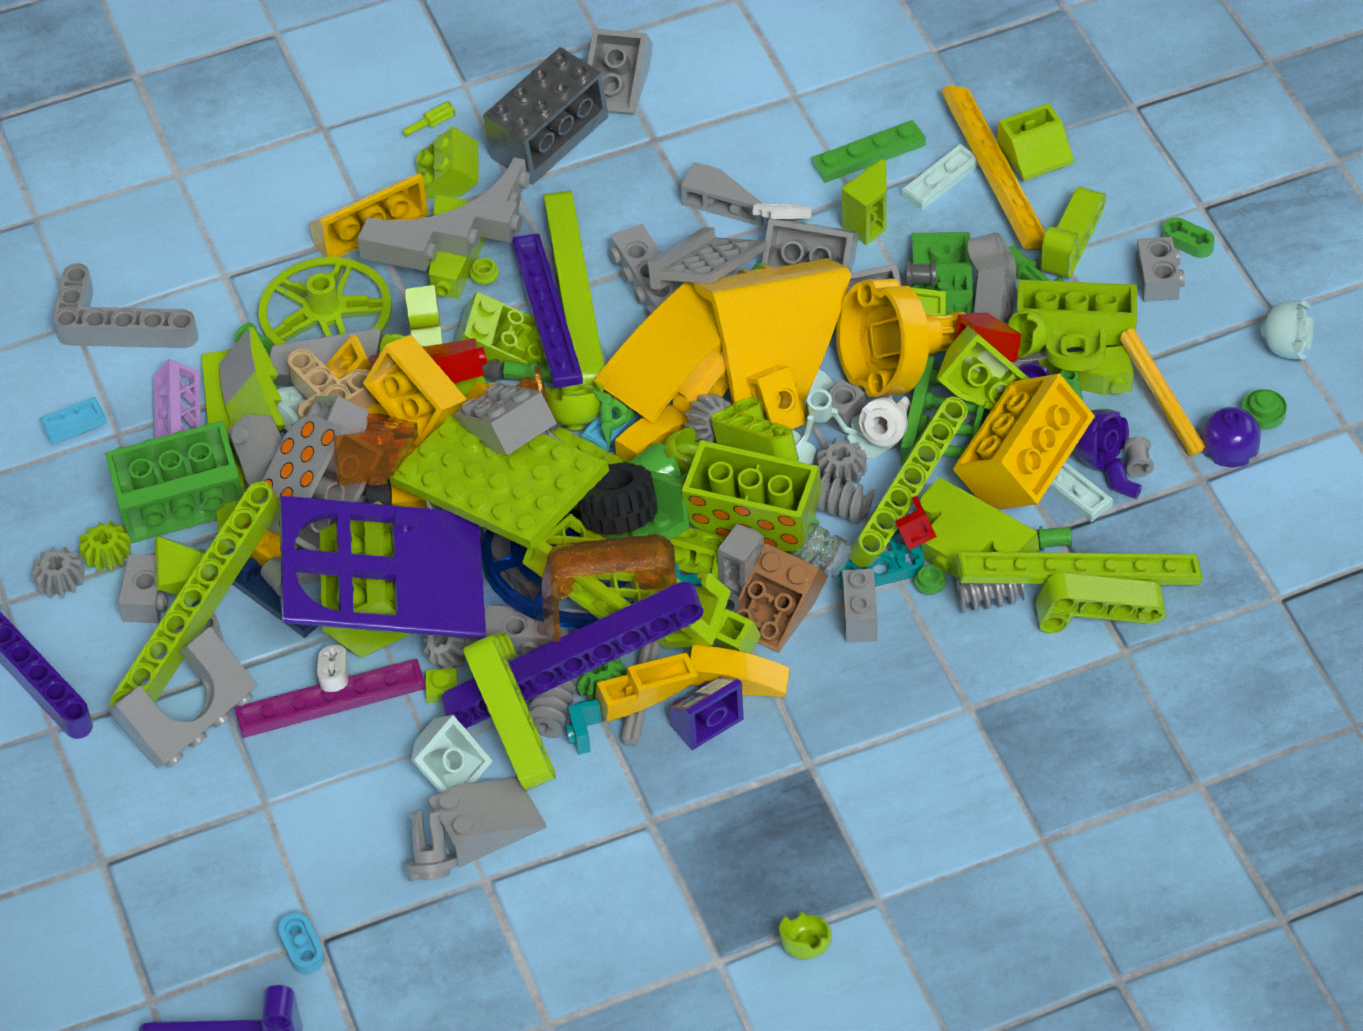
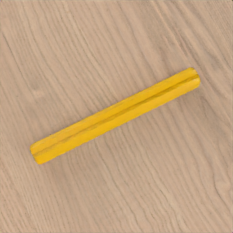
(1162, 392)

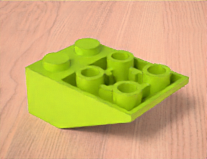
(500, 330)

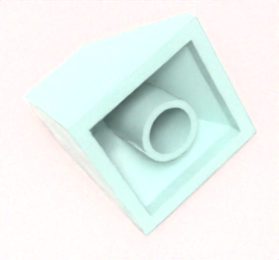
(449, 754)

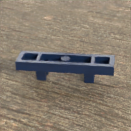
(264, 595)

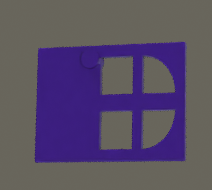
(432, 569)

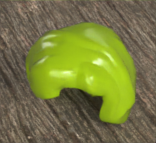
(682, 447)

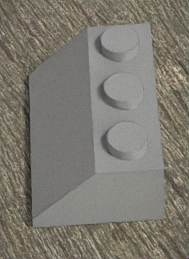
(802, 242)

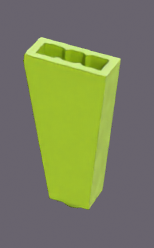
(448, 270)

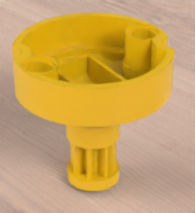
(888, 337)

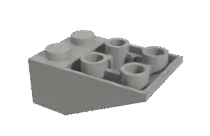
(506, 417)

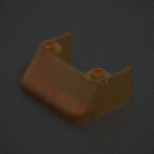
(374, 452)
(647, 555)

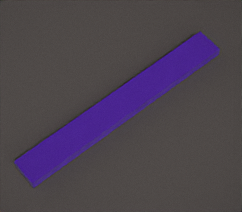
(547, 311)

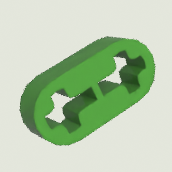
(1188, 237)

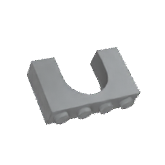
(224, 684)

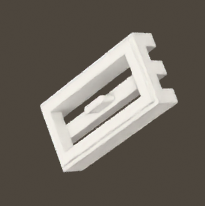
(782, 211)

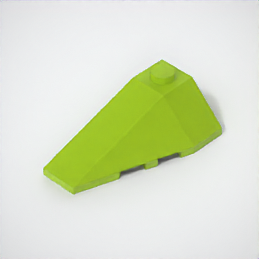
(977, 370)

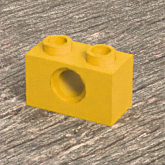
(767, 385)

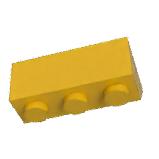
(413, 386)

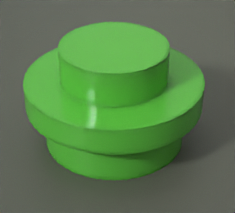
(930, 580)

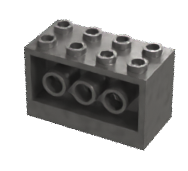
(546, 114)

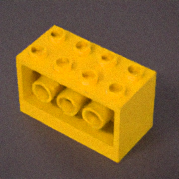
(1024, 442)

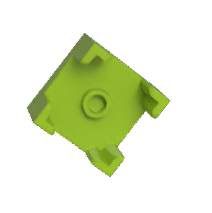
(703, 632)

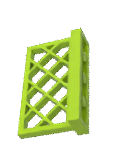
(587, 590)

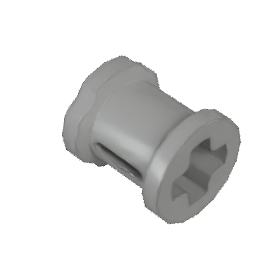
(1138, 456)

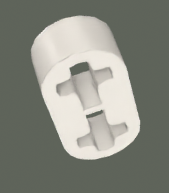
(333, 668)

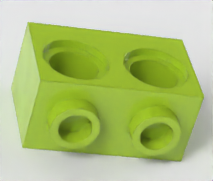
(697, 551)

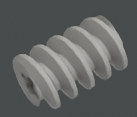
(844, 500)
(985, 592)
(551, 709)

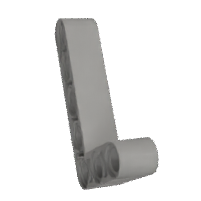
(116, 327)

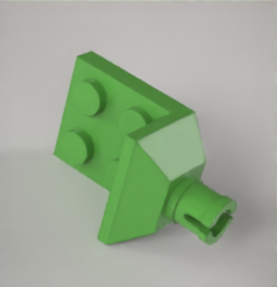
(672, 511)

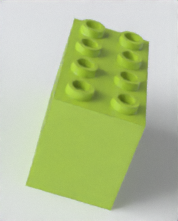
(369, 595)

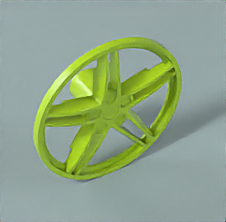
(322, 301)

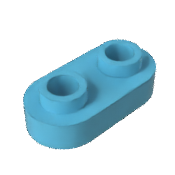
(302, 945)

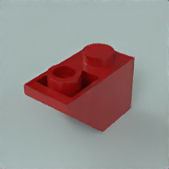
(995, 332)

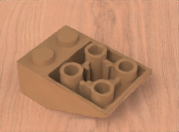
(779, 595)

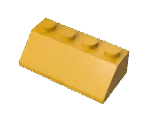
(339, 229)

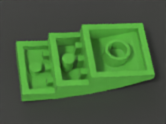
(952, 266)

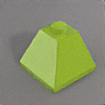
(175, 564)

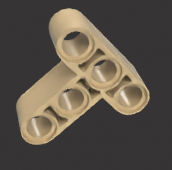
(315, 379)

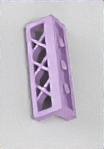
(167, 401)

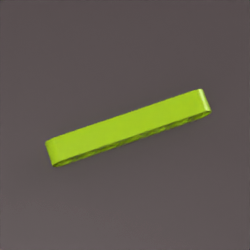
(900, 489)

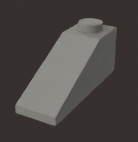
(719, 194)

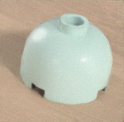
(1288, 329)

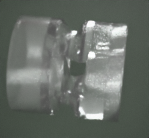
(825, 551)

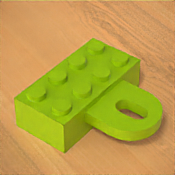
(1080, 317)

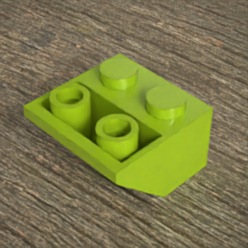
(1035, 142)
(449, 164)
(866, 203)

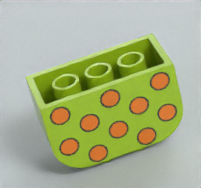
(754, 491)

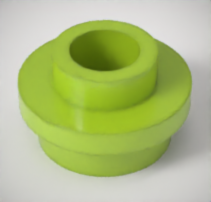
(484, 271)

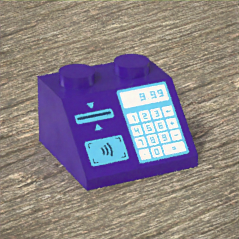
(707, 711)

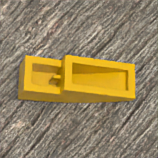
(645, 433)
(756, 673)
(644, 686)

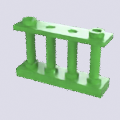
(924, 400)

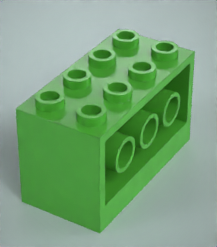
(174, 481)

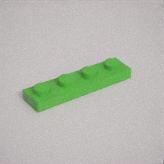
(868, 151)

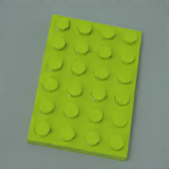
(508, 494)

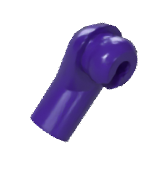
(1118, 480)

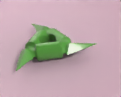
(609, 404)

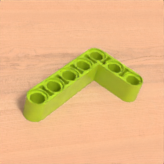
(508, 709)

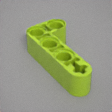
(1067, 242)
(744, 428)
(1097, 598)

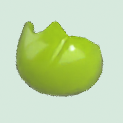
(1032, 329)
(805, 936)

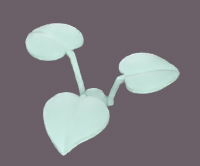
(820, 410)

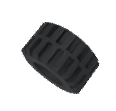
(620, 500)

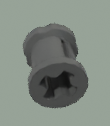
(920, 273)

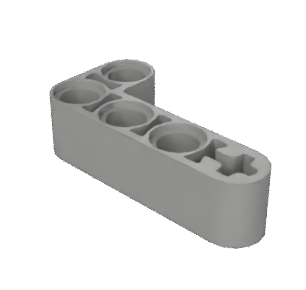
(995, 275)

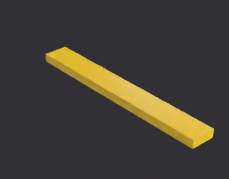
(995, 166)

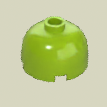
(574, 404)

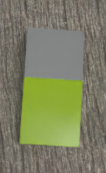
(248, 381)

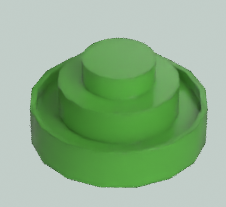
(1266, 407)

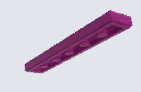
(315, 703)

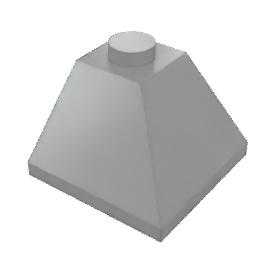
(254, 445)

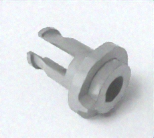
(429, 860)

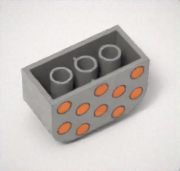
(307, 469)

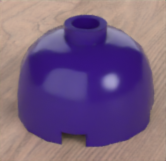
(1231, 436)
(1103, 439)

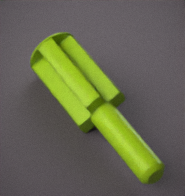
(432, 118)

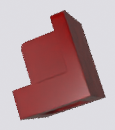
(916, 526)

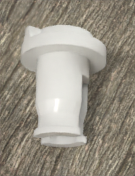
(881, 413)

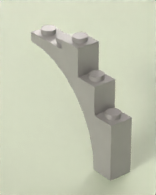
(454, 232)

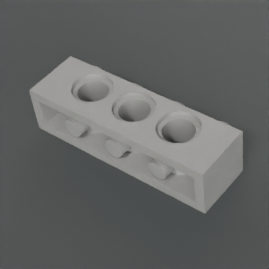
(632, 251)
(529, 632)

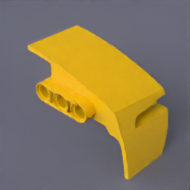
(669, 357)

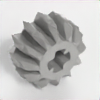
(700, 415)
(842, 460)
(57, 572)
(446, 650)

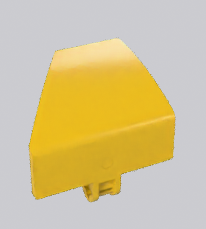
(777, 320)

